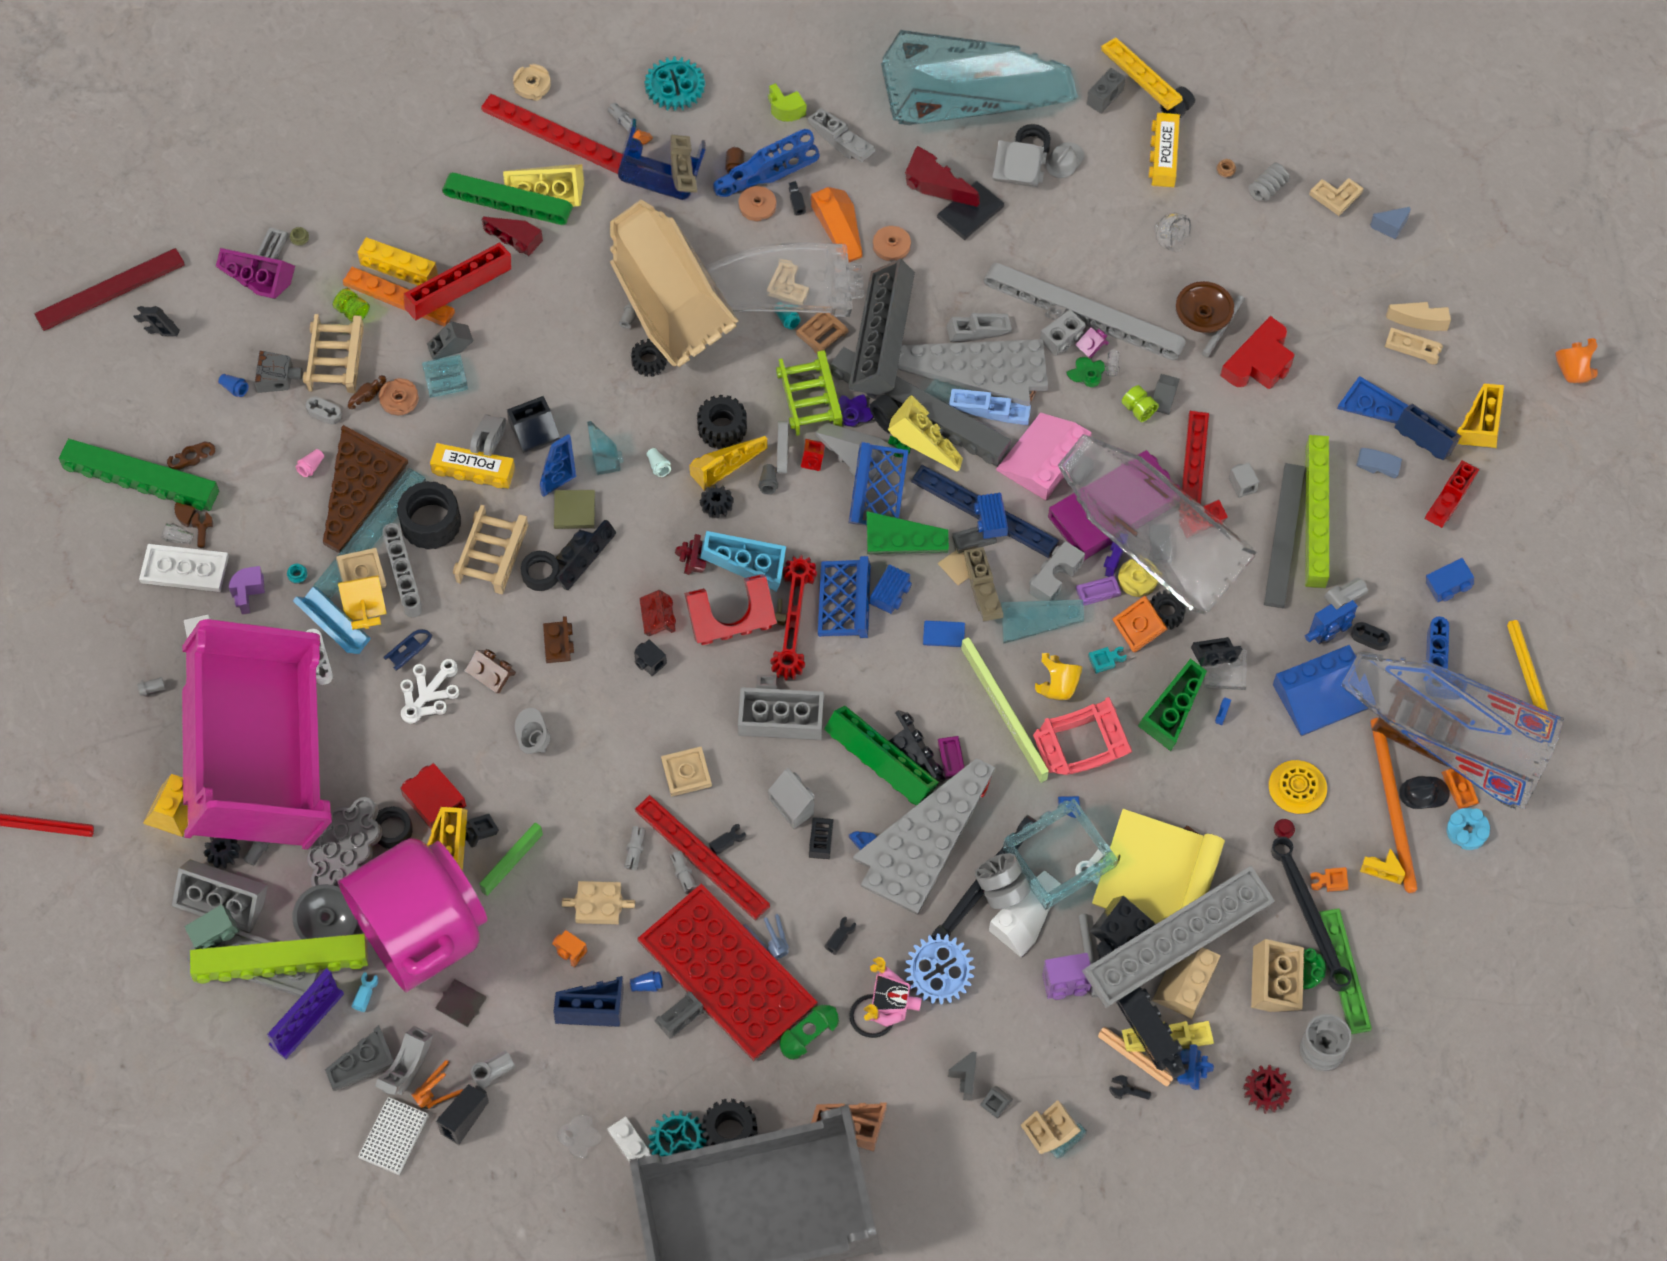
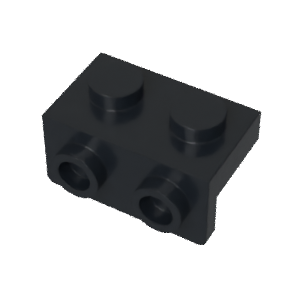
(1216, 651)

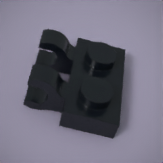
(158, 319)

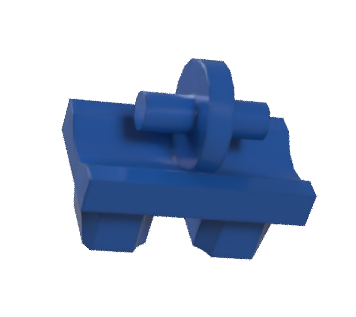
(1196, 1065)

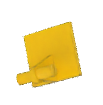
(362, 600)

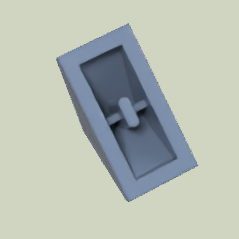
(1390, 221)

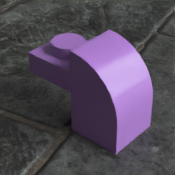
(245, 583)

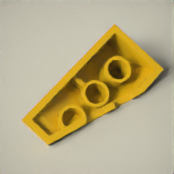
(720, 463)

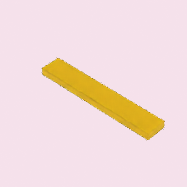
(1141, 73)

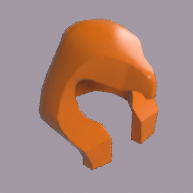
(1576, 362)

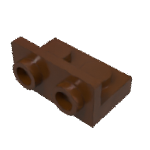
(557, 642)

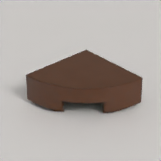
(184, 513)

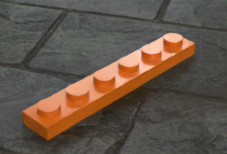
(390, 293)

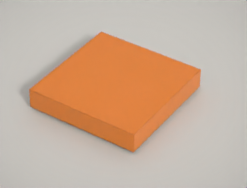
(1139, 624)

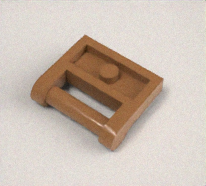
(817, 327)

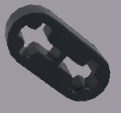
(1370, 636)

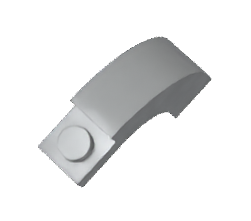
(407, 1063)

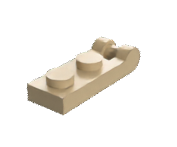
(1413, 345)

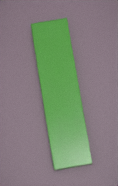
(511, 858)

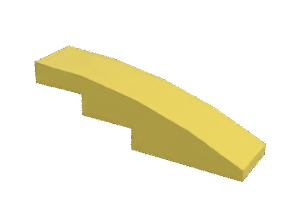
(1187, 1035)

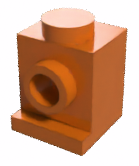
(570, 947)

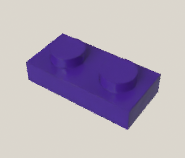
(1112, 562)

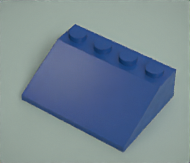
(1315, 691)

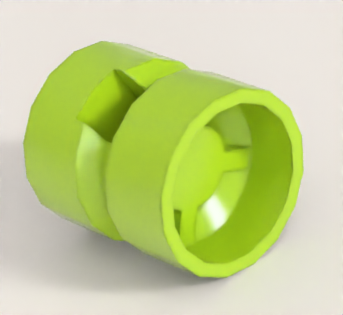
(1138, 402)

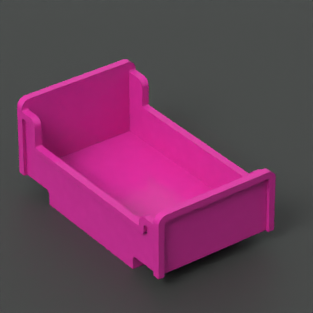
(252, 734)

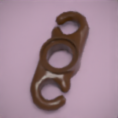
(366, 392)
(184, 462)

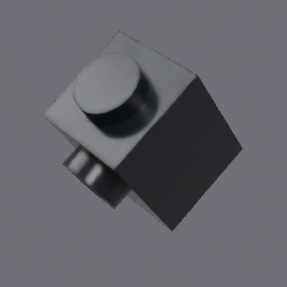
(649, 657)

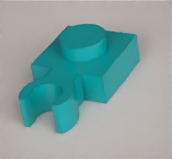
(1104, 659)

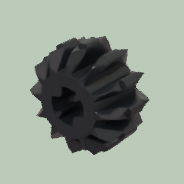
(723, 503)
(224, 856)

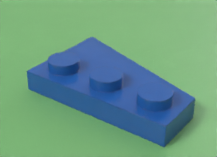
(1372, 402)

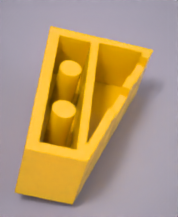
(1483, 419)
(451, 832)

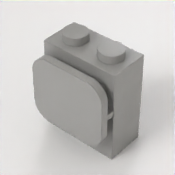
(1019, 163)

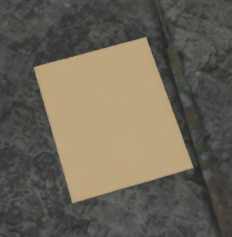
(955, 567)

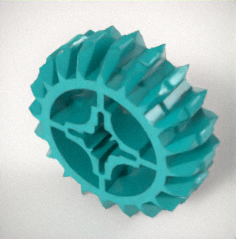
(669, 1135)

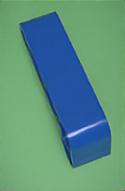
(1435, 655)

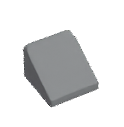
(767, 681)

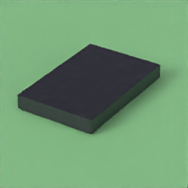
(965, 218)

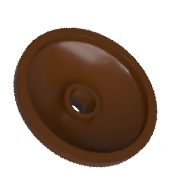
(1207, 299)

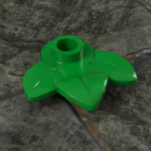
(1087, 371)

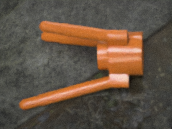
(424, 1095)

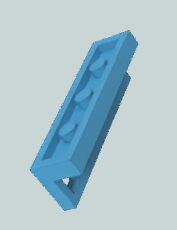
(332, 621)

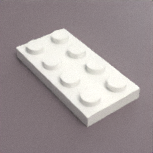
(184, 567)

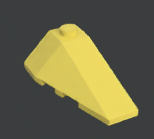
(555, 181)
(916, 430)

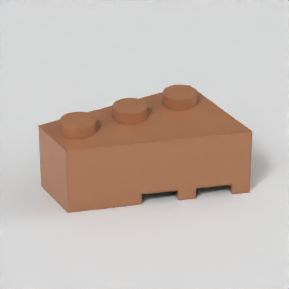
(867, 1121)

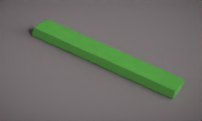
(1352, 998)

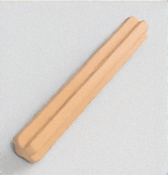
(1136, 1057)

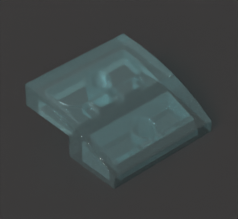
(445, 376)

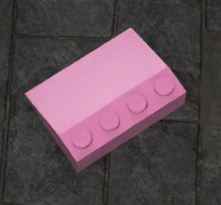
(1039, 451)

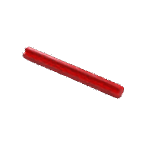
(46, 825)

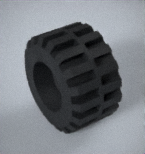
(722, 408)
(725, 1112)

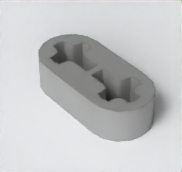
(322, 412)

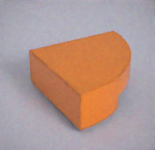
(643, 136)

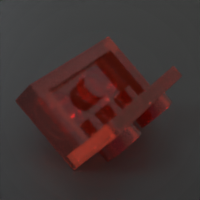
(657, 613)

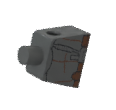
(275, 372)

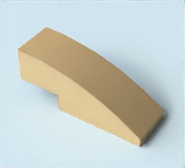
(1420, 316)

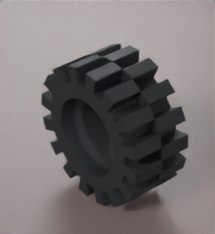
(647, 367)
(1169, 599)

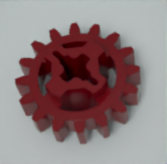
(1258, 1088)

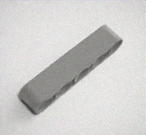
(404, 578)

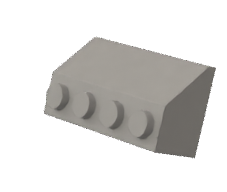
(204, 888)

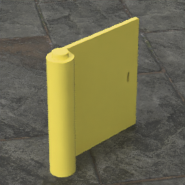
(1158, 866)

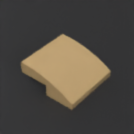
(1050, 1128)

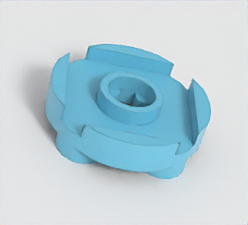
(1462, 837)

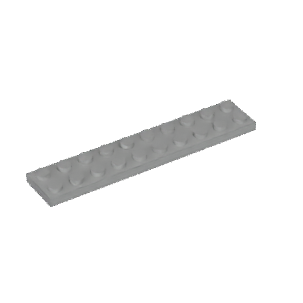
(1178, 936)

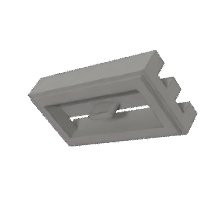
(279, 246)

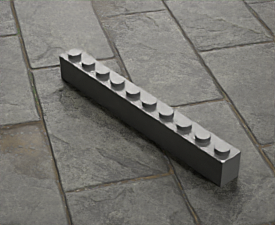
(953, 424)

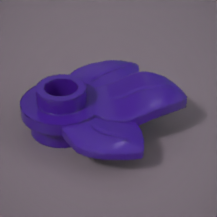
(855, 408)

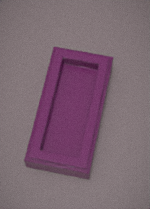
(951, 756)

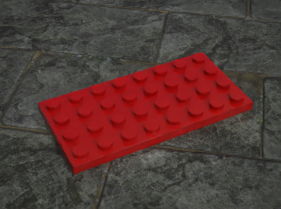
(727, 972)

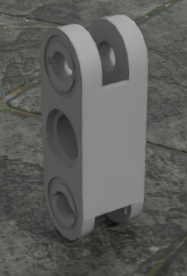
(488, 435)

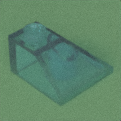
(604, 451)

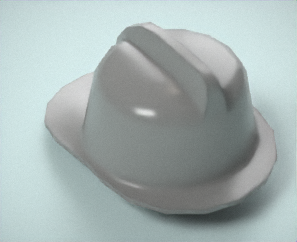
(1064, 159)
(531, 731)

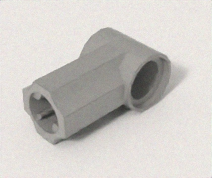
(1342, 595)
(493, 1068)

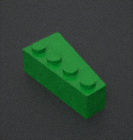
(902, 536)
(1171, 709)

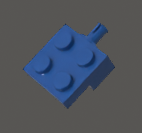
(1331, 621)

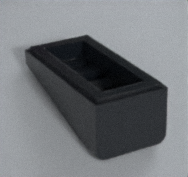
(821, 853)

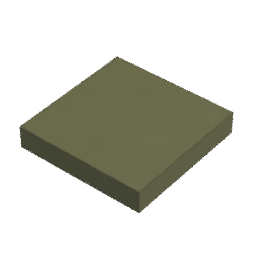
(574, 509)

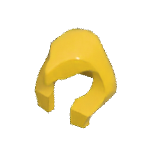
(1063, 678)

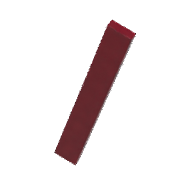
(109, 289)

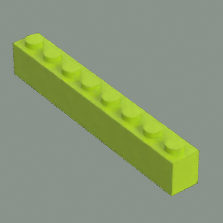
(1317, 512)
(278, 958)

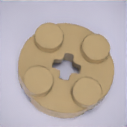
(532, 91)

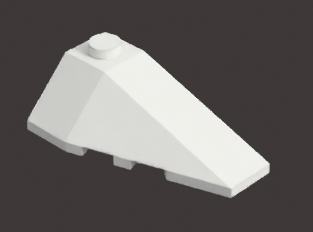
(1021, 923)

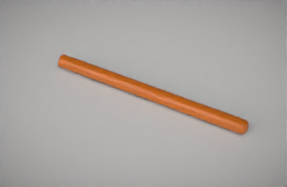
(1395, 810)

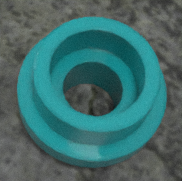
(297, 568)

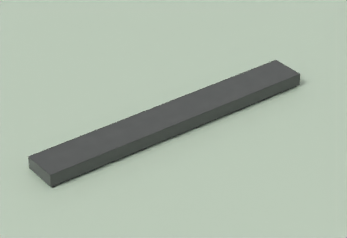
(1284, 535)

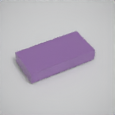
(1098, 590)

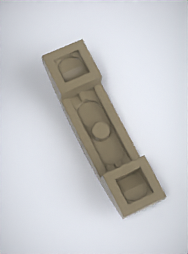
(681, 164)

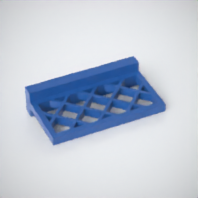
(862, 479)
(861, 601)

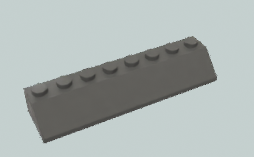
(882, 328)

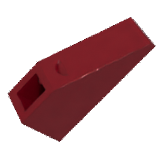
(517, 233)

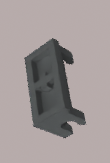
(680, 1015)

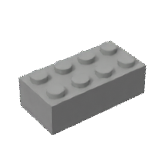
(780, 713)

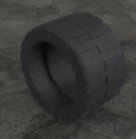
(429, 494)

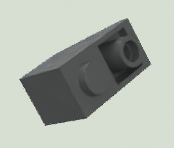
(450, 340)

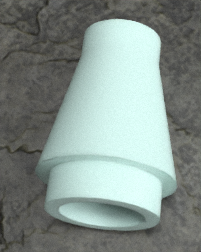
(659, 464)

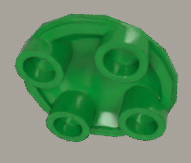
(1313, 968)

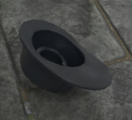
(1424, 792)

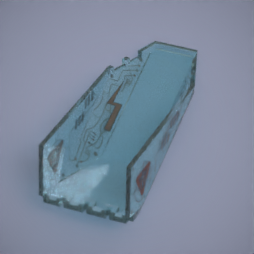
(964, 78)

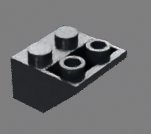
(533, 424)

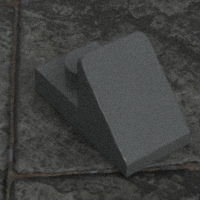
(1165, 392)
(966, 1071)

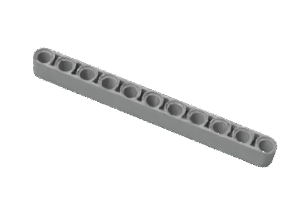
(1090, 312)

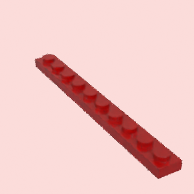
(552, 132)

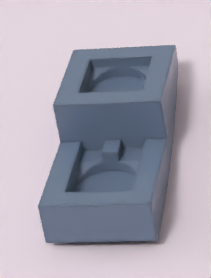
(1376, 460)

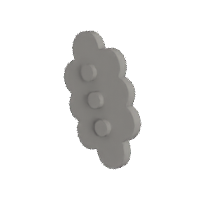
(345, 842)

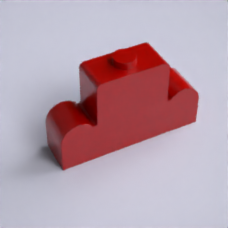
(1260, 357)

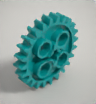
(687, 79)

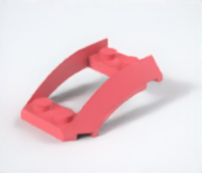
(1109, 725)

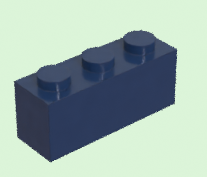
(1427, 432)

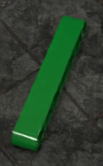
(507, 198)

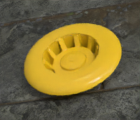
(1299, 783)

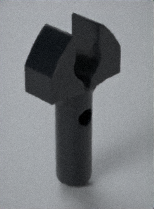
(1127, 1089)

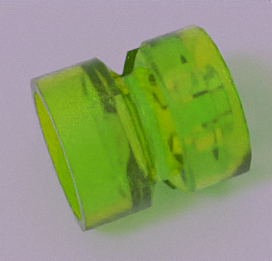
(350, 304)

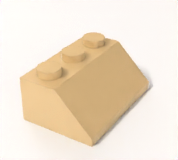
(1277, 976)
(1186, 982)

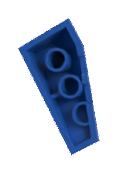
(558, 466)

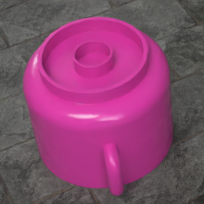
(415, 910)

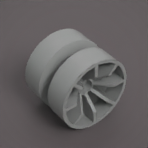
(1002, 881)

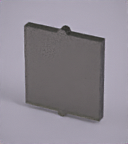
(460, 1003)

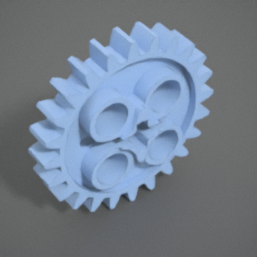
(929, 952)

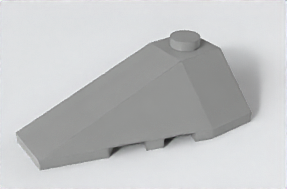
(846, 446)

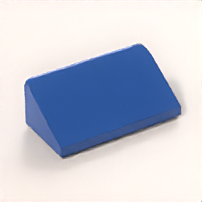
(943, 633)

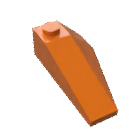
(838, 219)

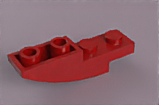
(1452, 494)

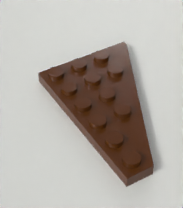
(360, 481)

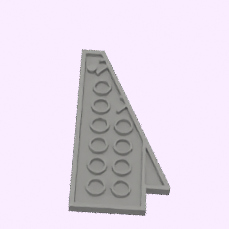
(996, 367)
(916, 847)

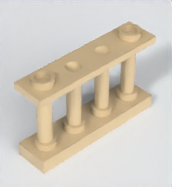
(350, 362)
(505, 563)

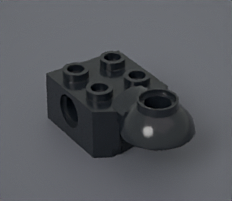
(1120, 923)

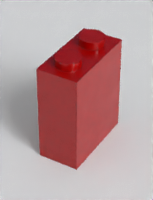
(430, 792)

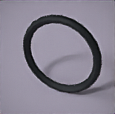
(857, 1029)

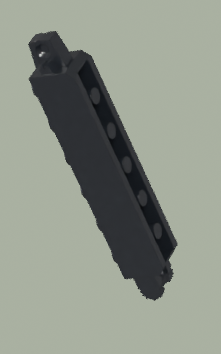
(1148, 1027)

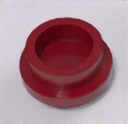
(1284, 828)

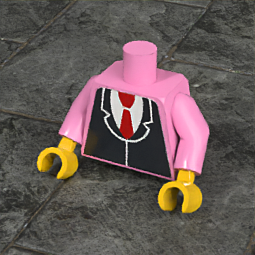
(890, 997)

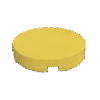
(1135, 579)

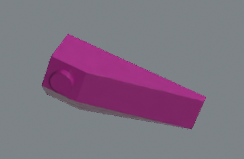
(258, 273)

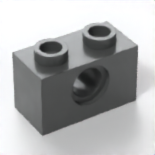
(1106, 90)

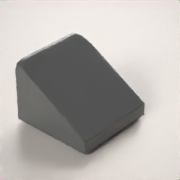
(996, 1101)

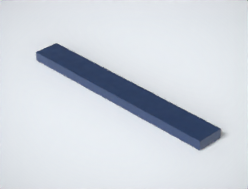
(965, 499)

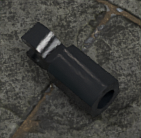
(796, 199)
(726, 840)
(839, 936)

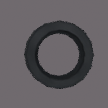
(1036, 131)
(883, 410)
(535, 557)
(390, 812)

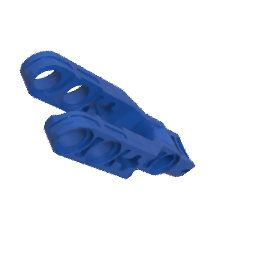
(761, 167)

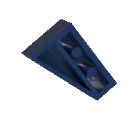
(591, 1004)

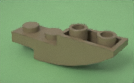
(982, 584)

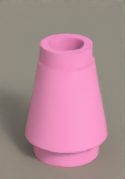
(309, 463)

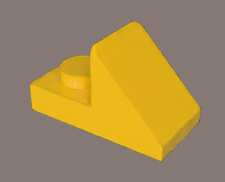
(1388, 870)

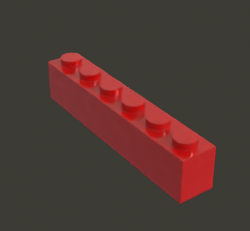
(457, 281)

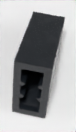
(462, 1113)

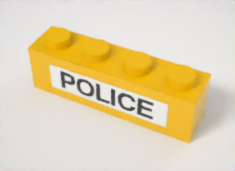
(1165, 149)
(479, 468)

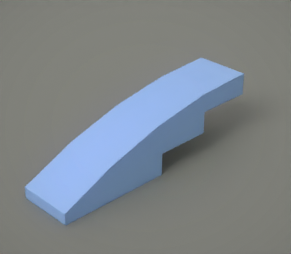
(988, 407)

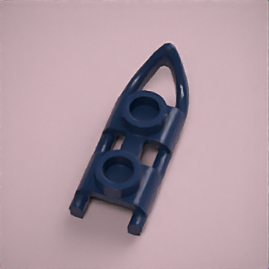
(412, 647)

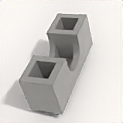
(1064, 559)

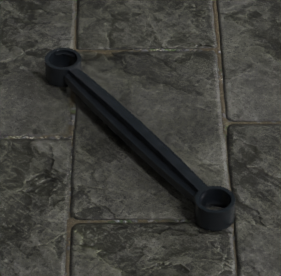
(971, 897)
(1311, 914)

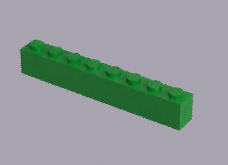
(138, 475)

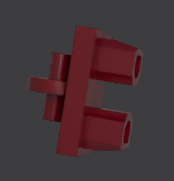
(690, 555)

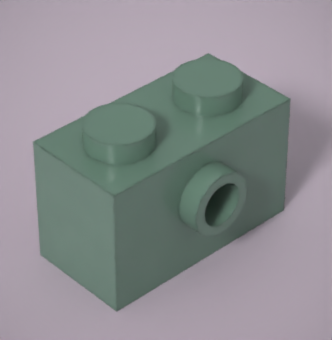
(212, 928)

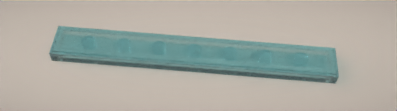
(369, 531)

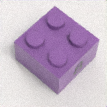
(1065, 976)

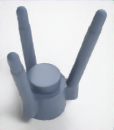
(777, 947)

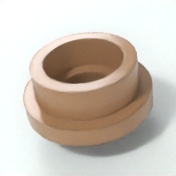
(1226, 164)

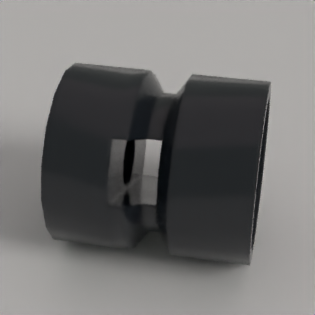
(1186, 104)

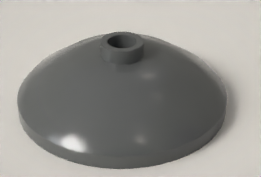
(313, 904)

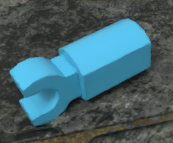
(364, 993)

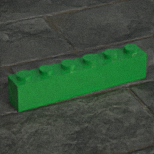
(880, 755)

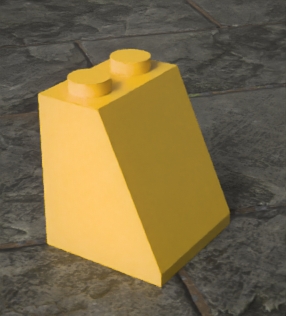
(168, 809)

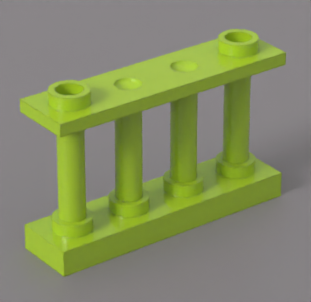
(824, 381)

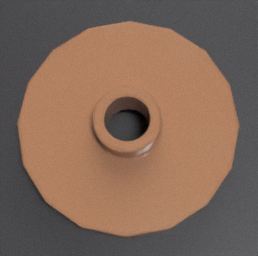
(757, 211)
(888, 250)
(398, 388)

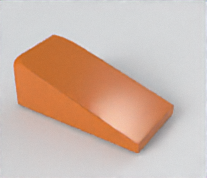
(1460, 788)

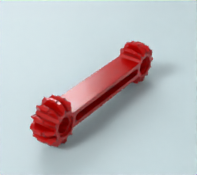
(793, 617)

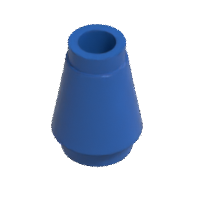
(235, 385)
(647, 982)

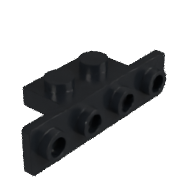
(582, 552)
(912, 745)

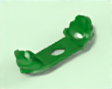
(795, 1040)

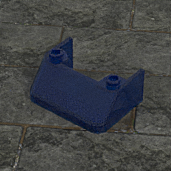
(649, 172)

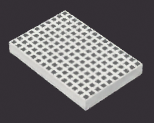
(393, 1136)

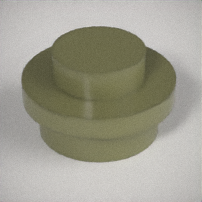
(299, 236)

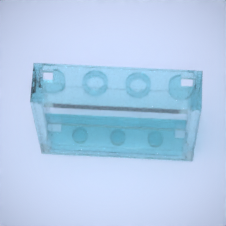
(1078, 881)

